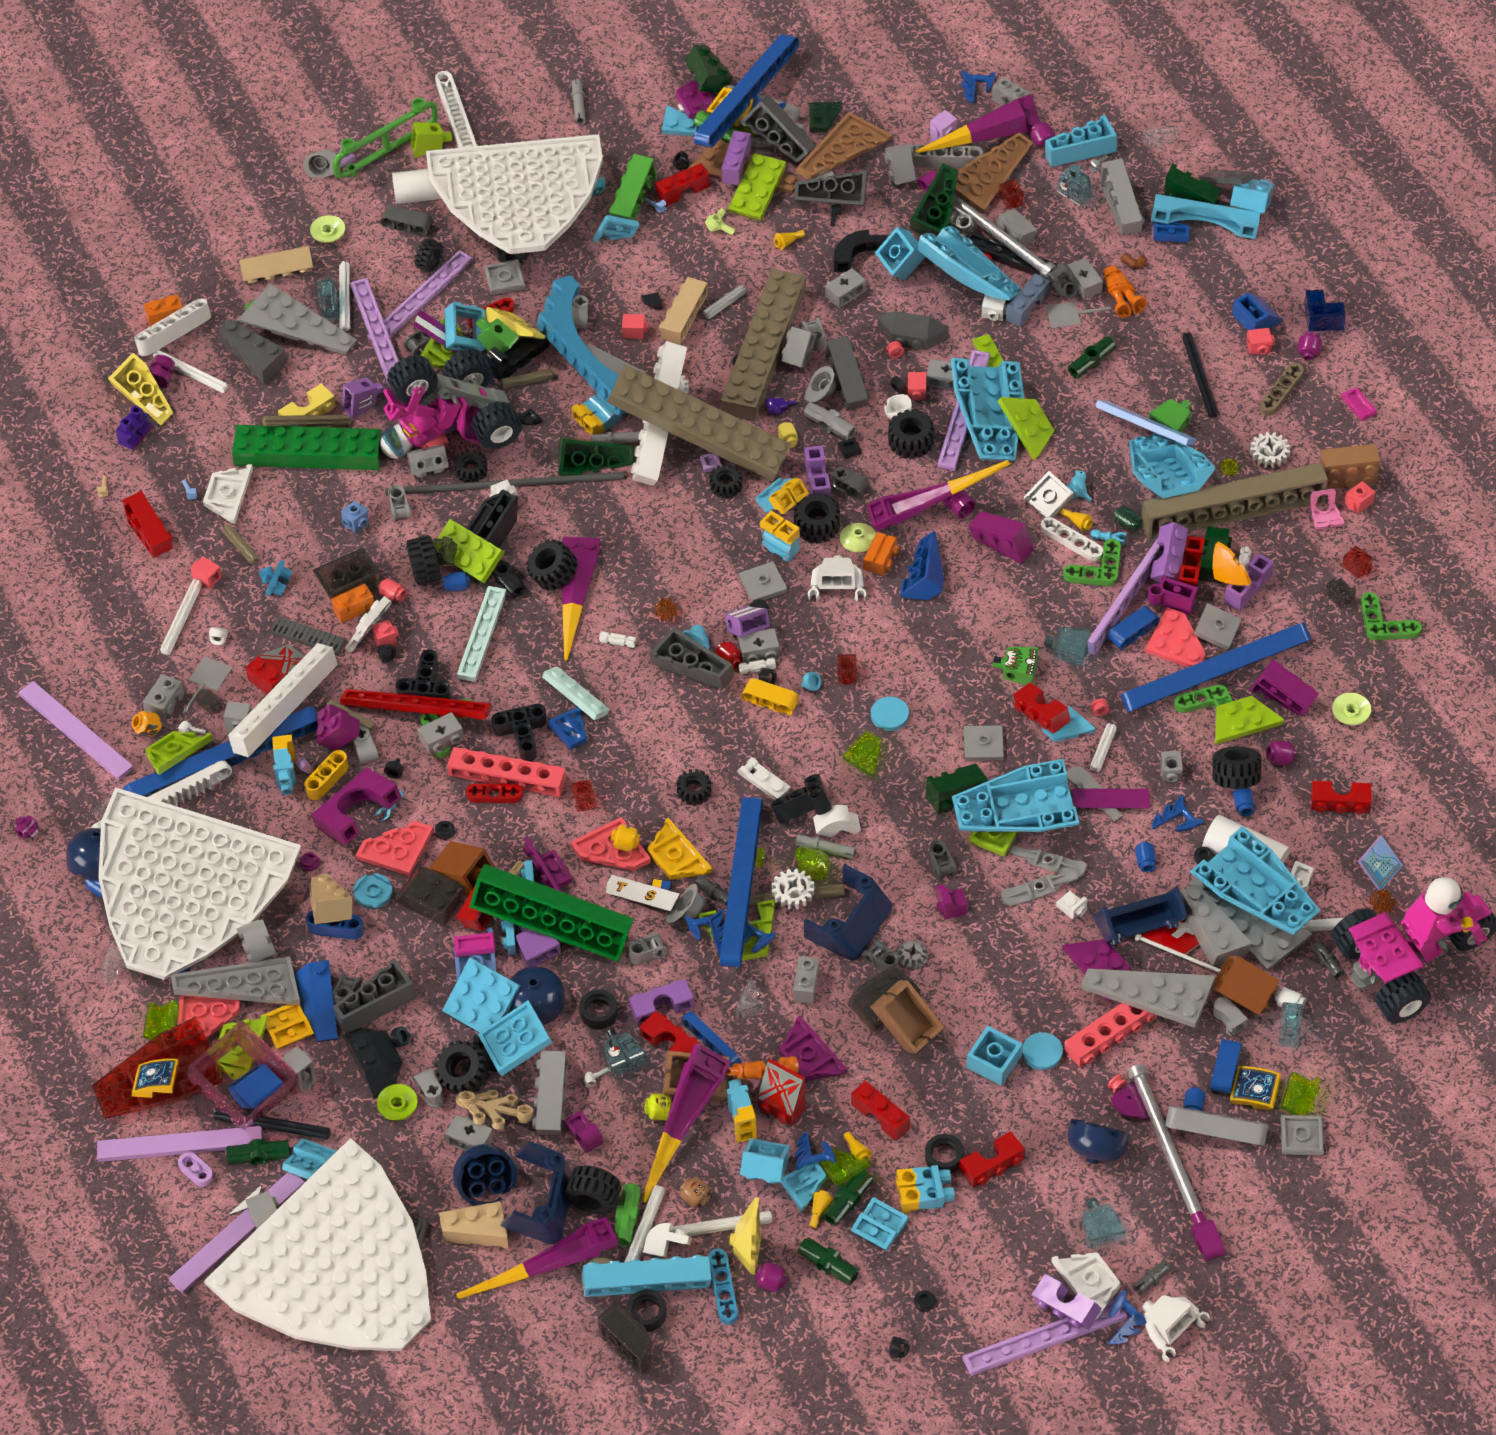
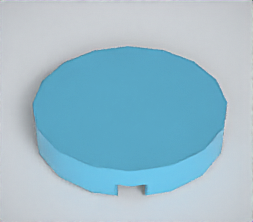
(889, 713)
(377, 895)
(1042, 1051)

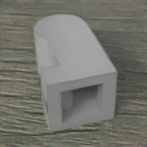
(1230, 1015)

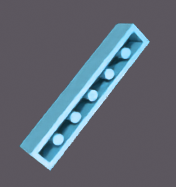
(638, 1275)

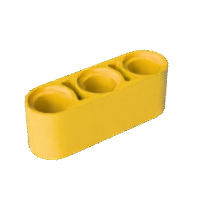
(770, 695)
(329, 767)

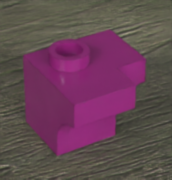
(951, 902)

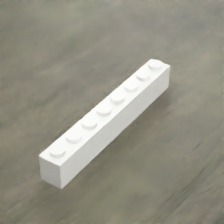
(653, 438)
(282, 700)

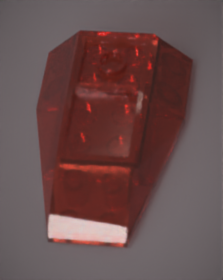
(180, 1042)

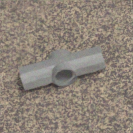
(830, 421)

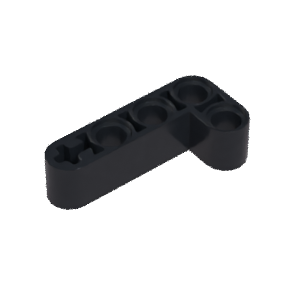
(506, 363)

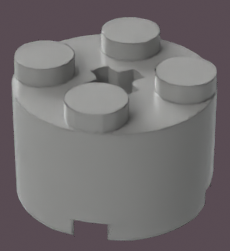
(256, 941)

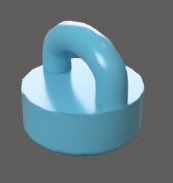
(811, 681)

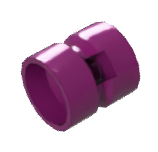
(162, 369)
(960, 504)

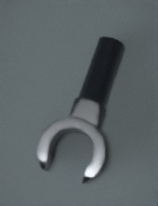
(835, 210)

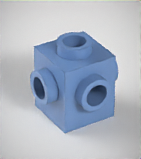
(355, 517)

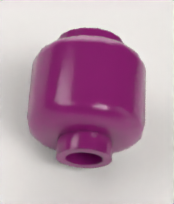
(1040, 133)
(1309, 345)
(1280, 753)
(770, 1276)

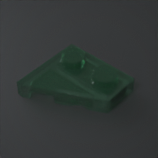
(823, 115)

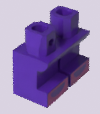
(133, 428)

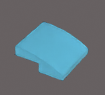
(307, 1158)
(880, 1224)

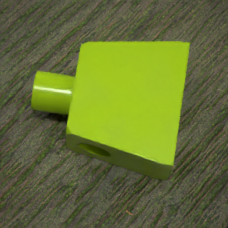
(428, 137)

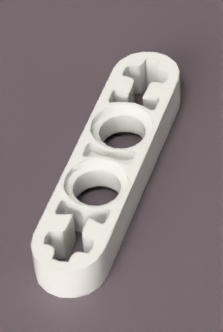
(1070, 541)

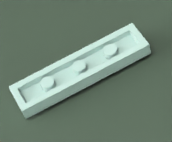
(575, 693)

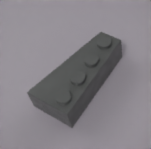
(778, 128)
(838, 189)
(253, 350)
(847, 373)
(691, 659)
(375, 998)

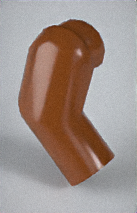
(1134, 263)

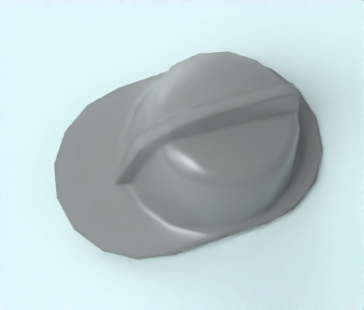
(319, 164)
(822, 385)
(689, 905)

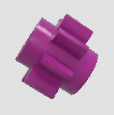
(26, 827)

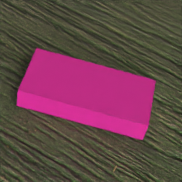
(1359, 403)
(474, 944)

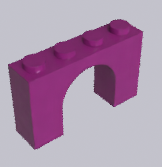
(366, 786)

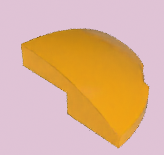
(1227, 567)

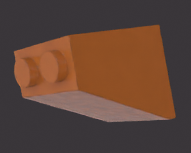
(461, 864)
(1245, 985)

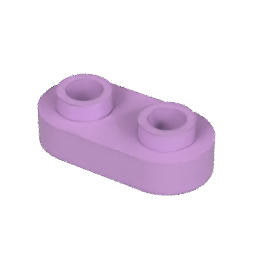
(195, 1171)

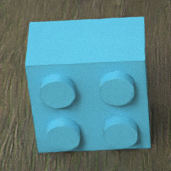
(1253, 195)
(900, 253)
(994, 1055)
(764, 1160)

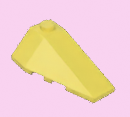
(514, 322)
(139, 386)
(748, 1237)

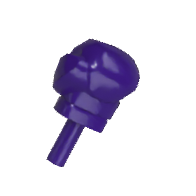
(776, 406)

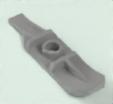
(1083, 780)
(1058, 864)
(1028, 891)

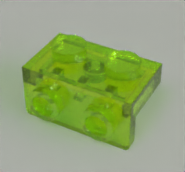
(160, 1018)
(1300, 1094)

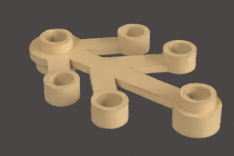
(470, 1101)

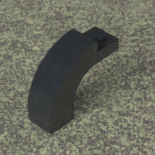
(854, 244)

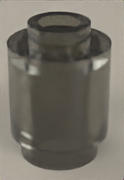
(209, 701)

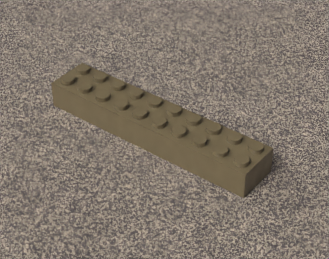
(763, 344)
(698, 422)
(1235, 500)

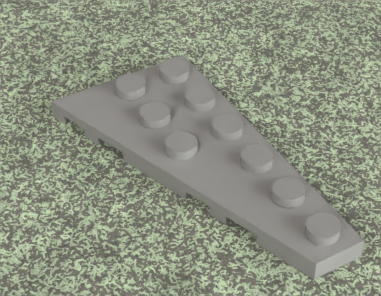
(291, 319)
(1268, 942)
(255, 981)
(1164, 994)

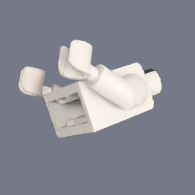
(837, 574)
(1169, 1319)

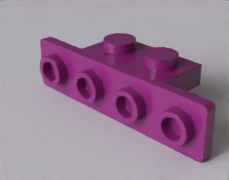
(549, 865)

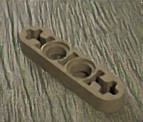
(1278, 387)

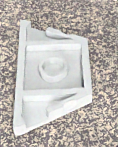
(227, 492)
(367, 620)
(1089, 1276)

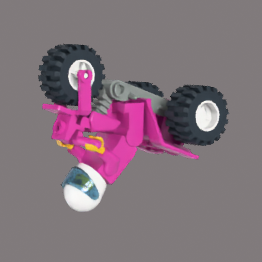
(431, 402)
(1388, 956)

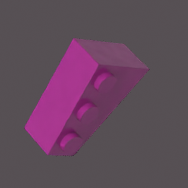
(1002, 535)
(1285, 688)

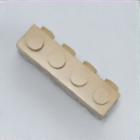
(276, 263)
(683, 310)

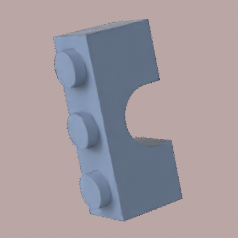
(1033, 292)

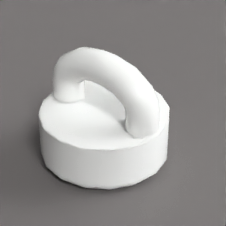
(218, 632)

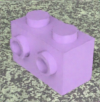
(942, 125)

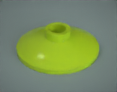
(395, 1095)

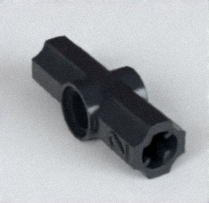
(506, 578)

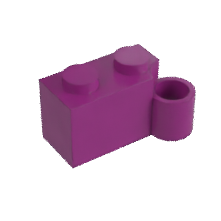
(1173, 595)

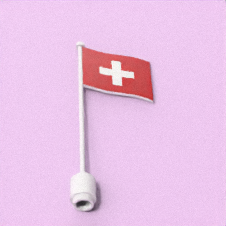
(1182, 941)

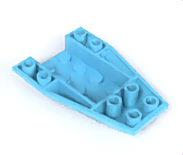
(967, 263)
(977, 394)
(1168, 465)
(1020, 801)
(1257, 882)

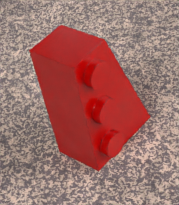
(147, 524)

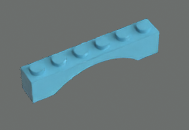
(1173, 209)

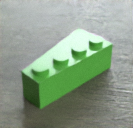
(633, 187)

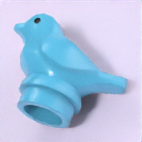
(1078, 486)
(698, 634)

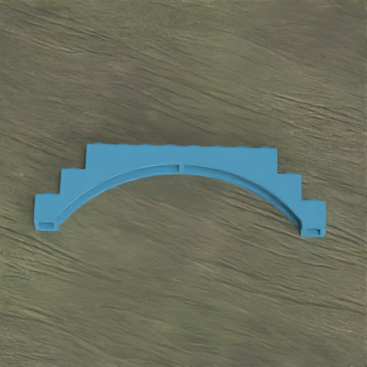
(559, 329)

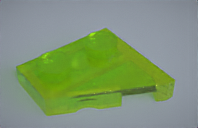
(864, 753)
(844, 1167)

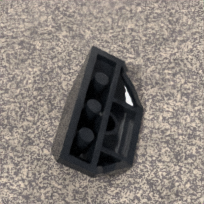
(495, 518)
(374, 1057)

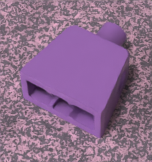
(536, 947)

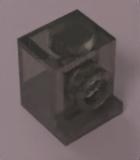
(445, 550)
(1340, 592)

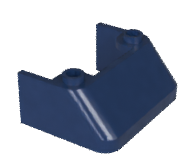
(1141, 916)
(854, 935)
(548, 1220)

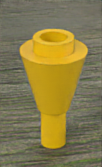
(783, 240)
(1081, 520)
(857, 1148)
(820, 1203)

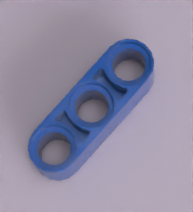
(1132, 627)
(343, 929)
(1225, 1066)

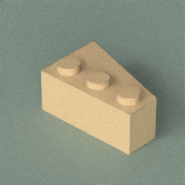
(329, 900)
(475, 1225)

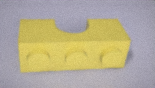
(320, 402)

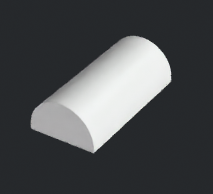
(413, 187)
(1223, 828)

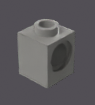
(1171, 766)

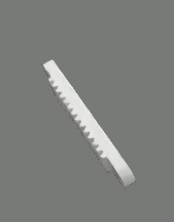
(454, 110)
(190, 785)

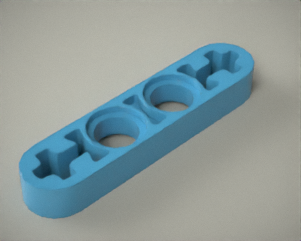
(725, 1286)

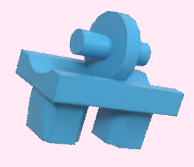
(268, 575)

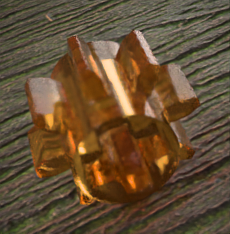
(665, 609)
(1382, 901)

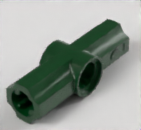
(1091, 357)
(258, 1152)
(847, 1197)
(828, 1260)

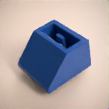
(1254, 312)
(254, 1086)

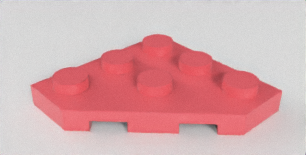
(1175, 640)
(397, 848)
(599, 849)
(210, 1012)

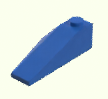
(926, 571)
(317, 998)

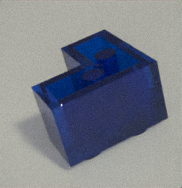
(1323, 315)

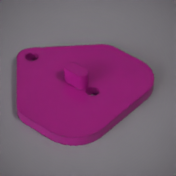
(1129, 1107)

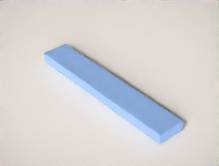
(1145, 422)

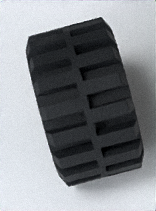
(911, 444)
(817, 506)
(423, 560)
(551, 565)
(1236, 767)
(452, 1056)
(593, 1189)

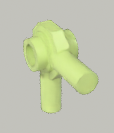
(715, 222)

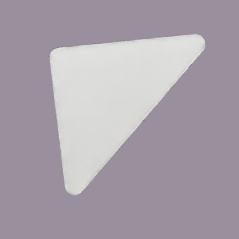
(243, 1205)

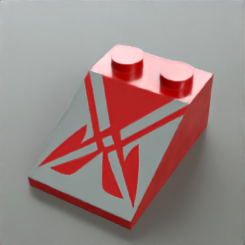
(272, 667)
(782, 1093)

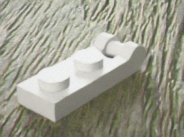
(764, 779)

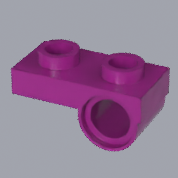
(584, 1132)

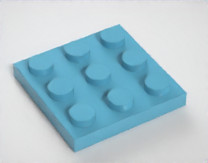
(480, 996)
(515, 1038)

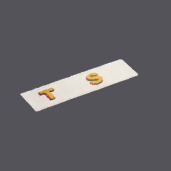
(641, 892)

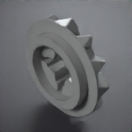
(919, 958)

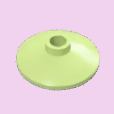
(327, 229)
(854, 542)
(1351, 702)

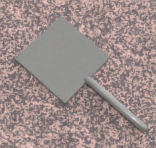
(1067, 314)
(208, 674)

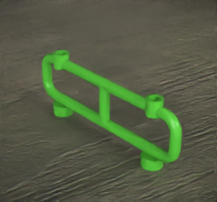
(349, 145)

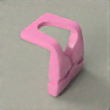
(1331, 516)

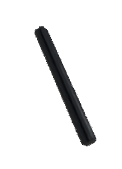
(1200, 374)
(281, 1125)

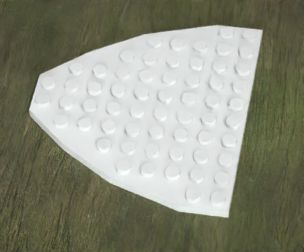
(518, 191)
(182, 881)
(333, 1262)

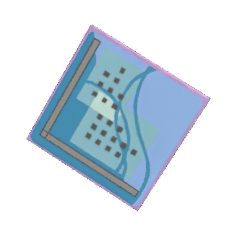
(1380, 863)

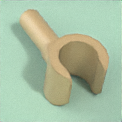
(102, 490)

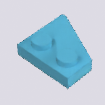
(678, 123)
(616, 228)
(1073, 729)
(803, 1183)

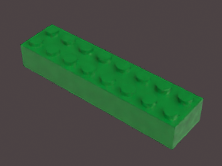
(307, 447)
(551, 912)

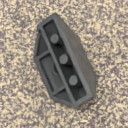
(912, 330)

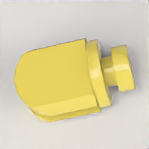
(788, 433)

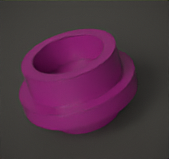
(309, 861)

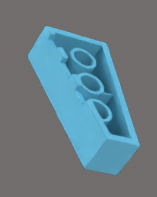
(1082, 143)

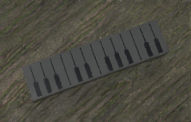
(1228, 176)
(306, 635)

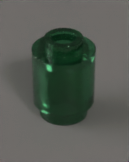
(1127, 518)

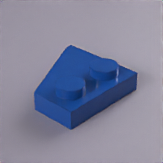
(1171, 232)
(569, 728)

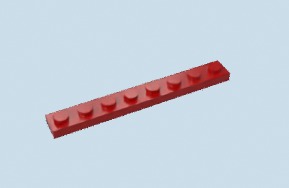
(414, 703)

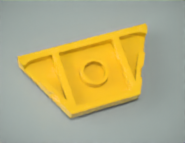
(676, 854)

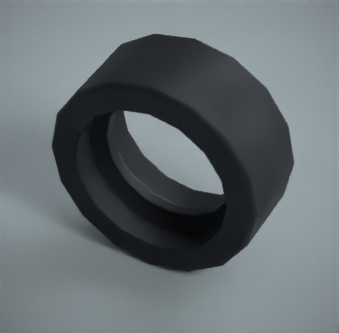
(598, 1022)
(944, 1139)
(653, 1296)

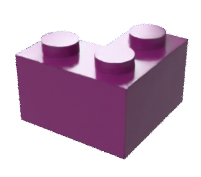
(336, 727)

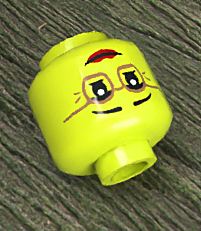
(658, 1106)

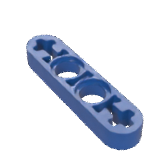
(709, 1038)

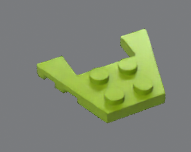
(766, 914)

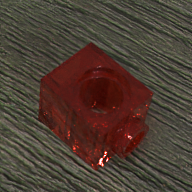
(1011, 194)
(1357, 562)
(846, 668)
(586, 801)

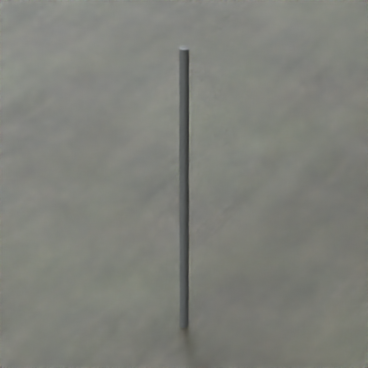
(516, 482)

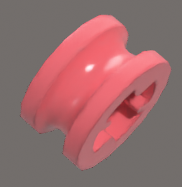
(895, 349)
(1100, 707)
(1117, 1083)

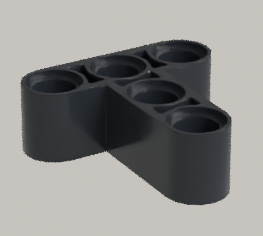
(425, 681)
(521, 722)
(808, 798)

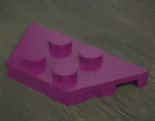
(693, 99)
(1095, 955)
(812, 1053)

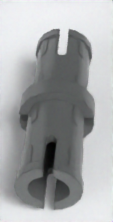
(713, 889)
(1327, 959)
(1152, 1277)

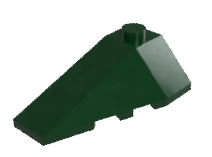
(937, 204)
(586, 455)

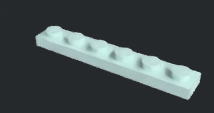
(481, 634)

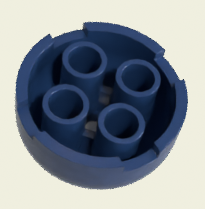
(84, 853)
(542, 990)
(1097, 1141)
(482, 1166)

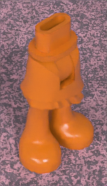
(1120, 286)
(756, 1069)

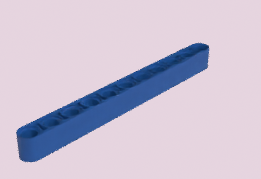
(739, 97)
(1215, 667)
(296, 724)
(741, 882)

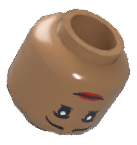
(694, 1192)

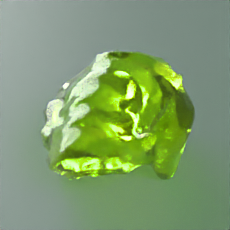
(813, 862)

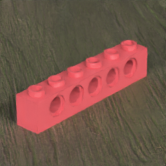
(506, 770)
(1107, 1024)

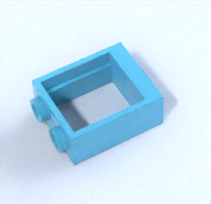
(460, 343)

